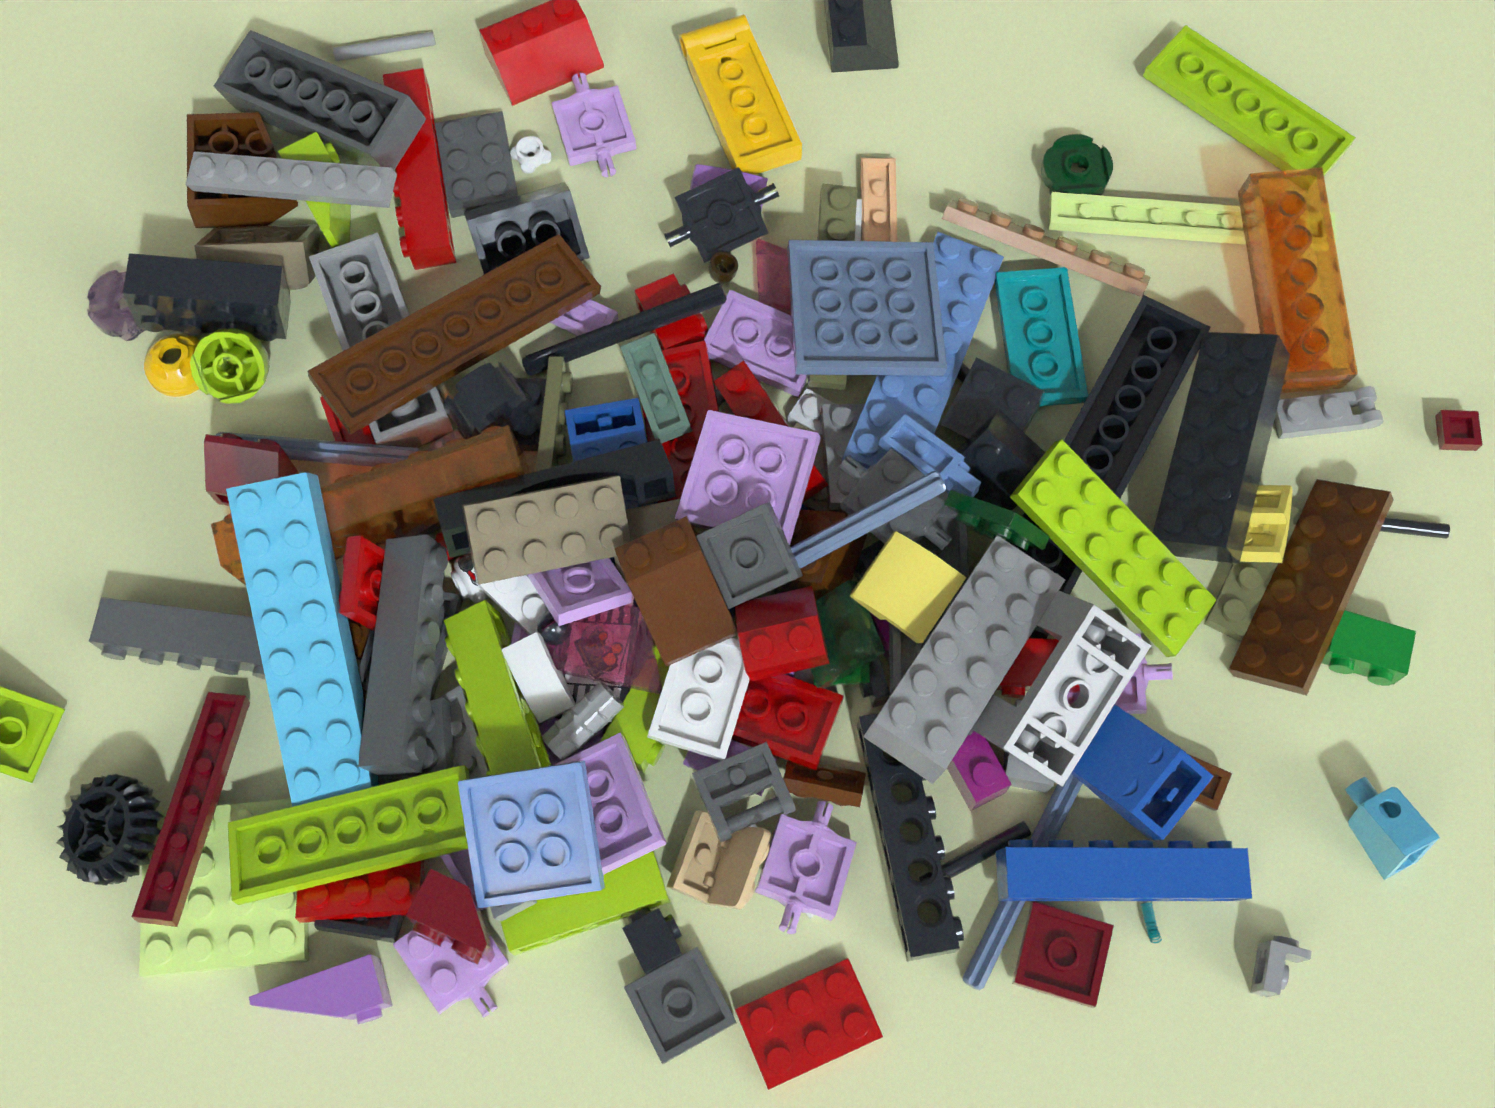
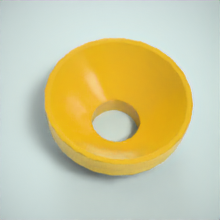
(173, 378)

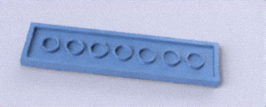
(964, 285)

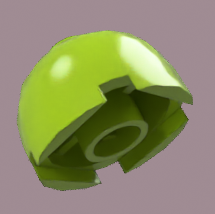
(230, 365)

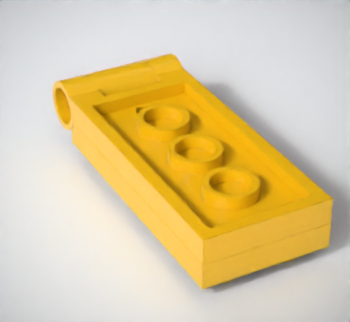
(741, 96)

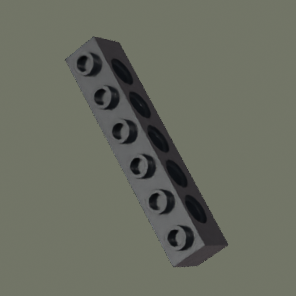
(919, 938)

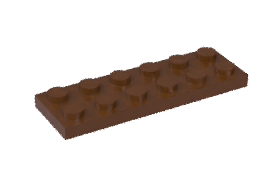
(1311, 586)

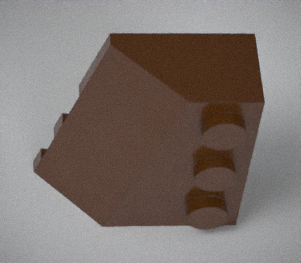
(232, 135)

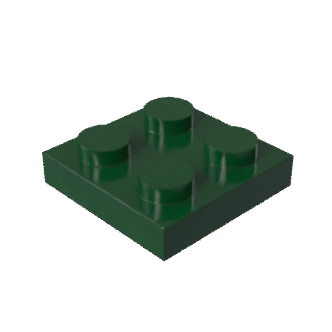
(994, 520)

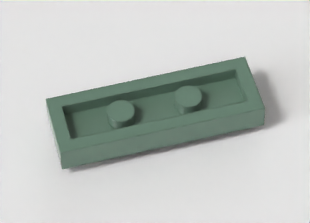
(656, 388)

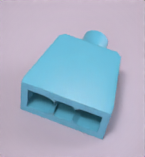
(1389, 828)

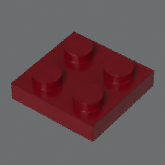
(1063, 954)

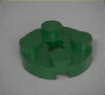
(1080, 150)

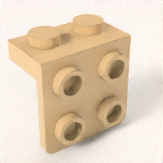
(719, 871)

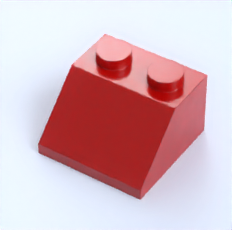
(780, 634)

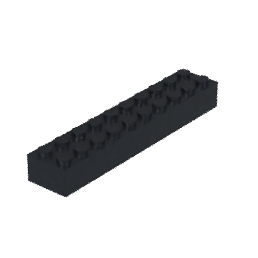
(1127, 409)

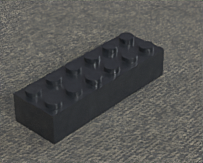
(1221, 446)

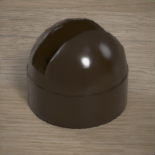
(728, 267)

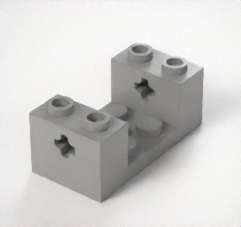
(1044, 727)

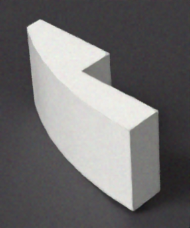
(538, 677)

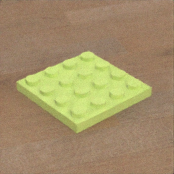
(212, 927)

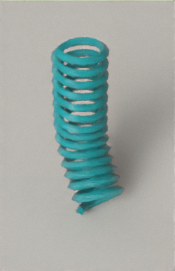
(1150, 922)

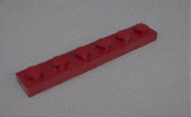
(191, 810)

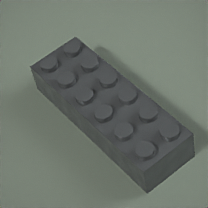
(313, 96)

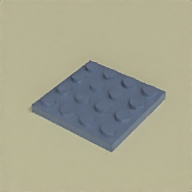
(865, 308)

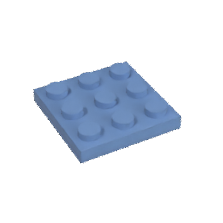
(531, 834)

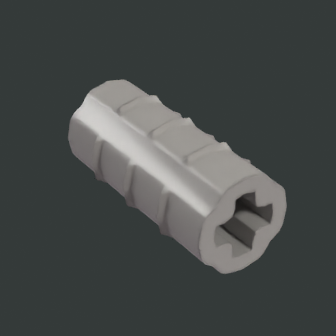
(583, 721)

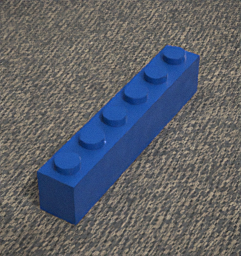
(1122, 873)

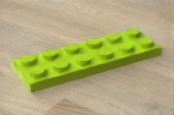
(1246, 104)
(1113, 548)
(346, 835)

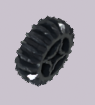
(111, 818)

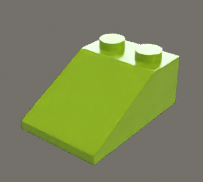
(331, 217)
(25, 733)

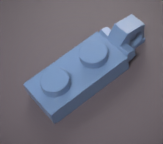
(929, 454)

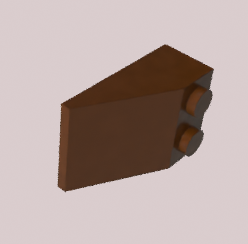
(676, 591)

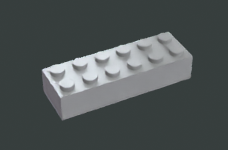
(361, 302)
(964, 660)

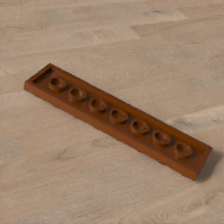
(453, 333)

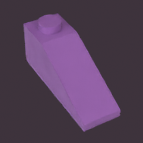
(344, 992)

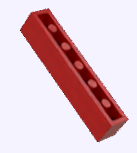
(421, 183)

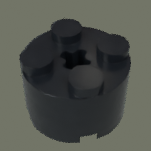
(489, 399)

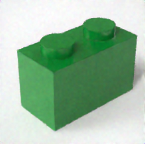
(1370, 649)

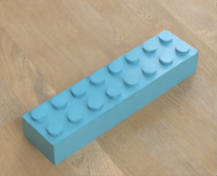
(302, 634)

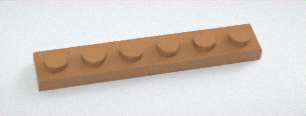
(1059, 251)

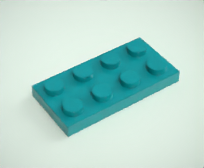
(1042, 333)

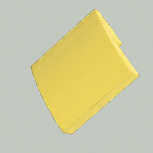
(1268, 525)
(908, 587)

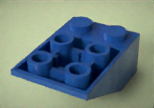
(605, 429)
(1140, 774)

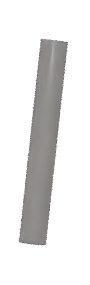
(384, 46)

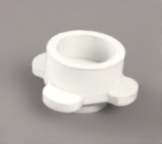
(527, 146)

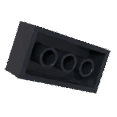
(207, 296)

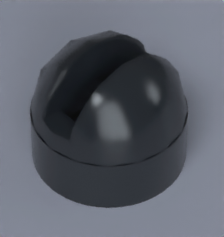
(553, 633)

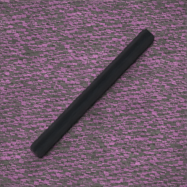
(627, 328)

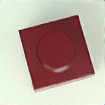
(1458, 430)

